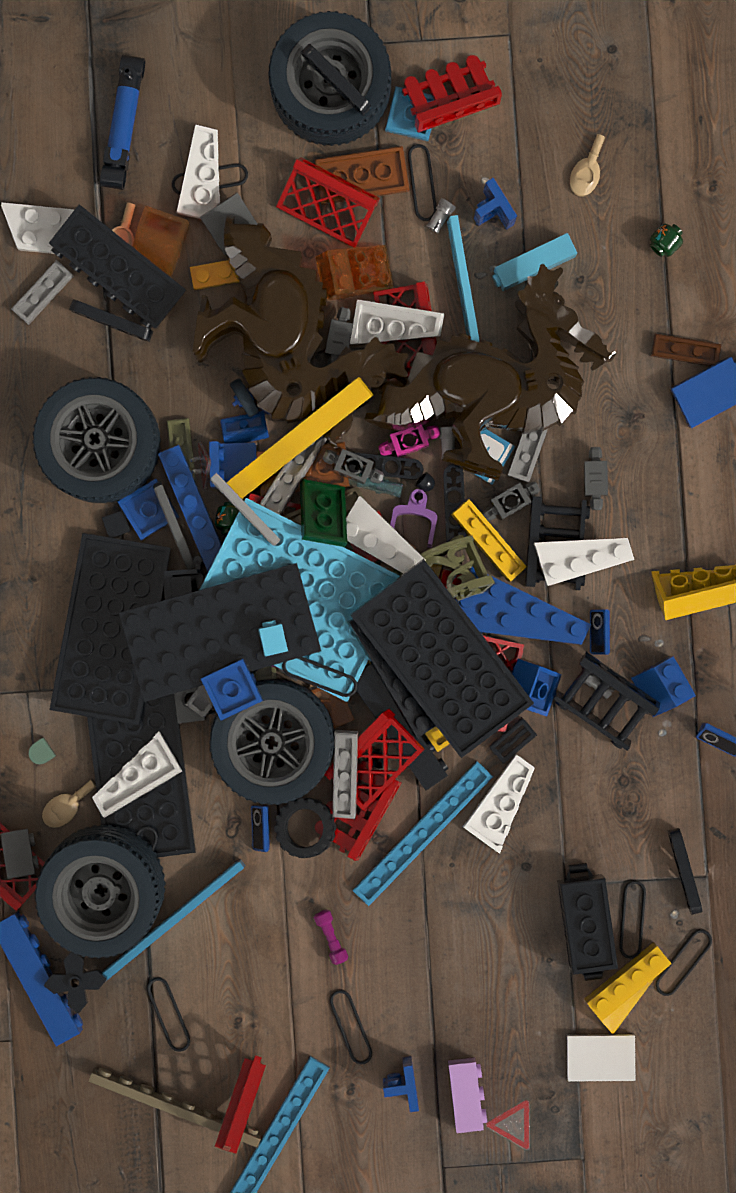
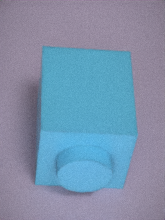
(272, 638)

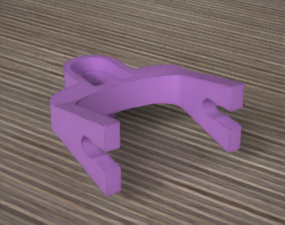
(418, 509)

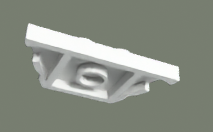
(34, 225)

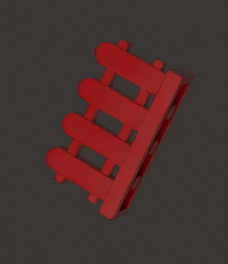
(453, 106)
(366, 827)

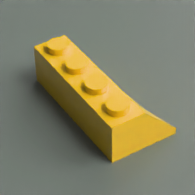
(694, 591)
(622, 991)

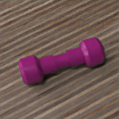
(337, 955)

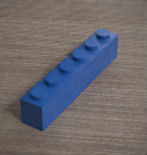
(191, 504)
(33, 972)

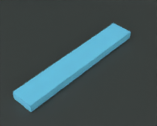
(462, 278)

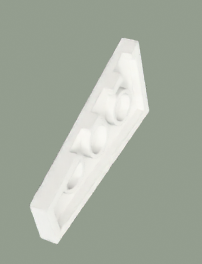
(201, 175)
(393, 323)
(375, 536)
(576, 558)
(143, 773)
(499, 806)

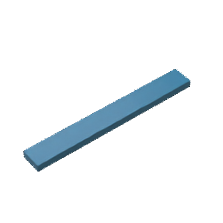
(422, 833)
(174, 918)
(281, 1127)

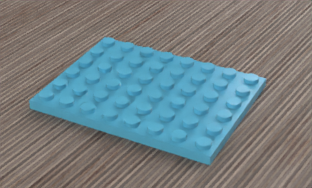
(333, 582)

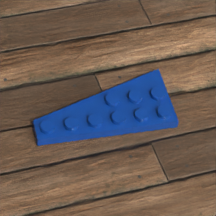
(516, 613)

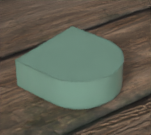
(41, 752)

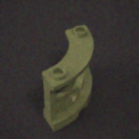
(470, 585)

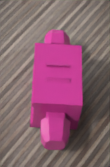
(387, 448)

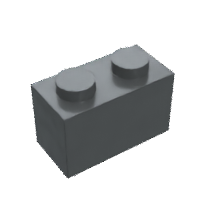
(18, 853)

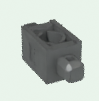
(339, 334)
(374, 475)
(595, 478)
(530, 490)

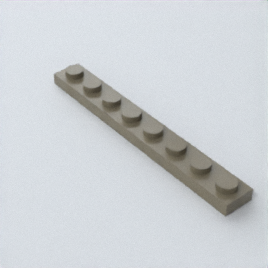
(167, 1103)

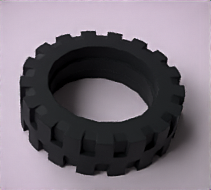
(287, 843)

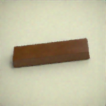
(685, 350)

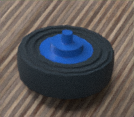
(243, 398)

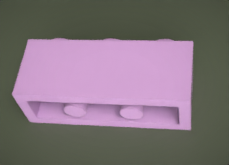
(467, 1095)

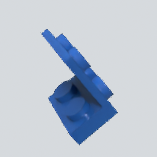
(230, 459)

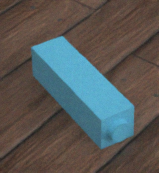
(520, 268)

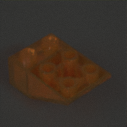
(161, 238)
(354, 271)

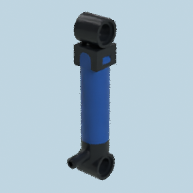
(117, 152)

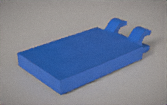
(707, 392)

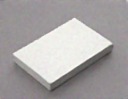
(601, 1057)

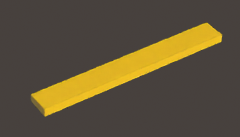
(300, 438)

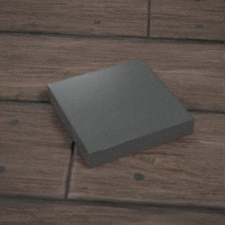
(216, 217)

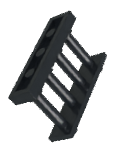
(537, 531)
(608, 679)

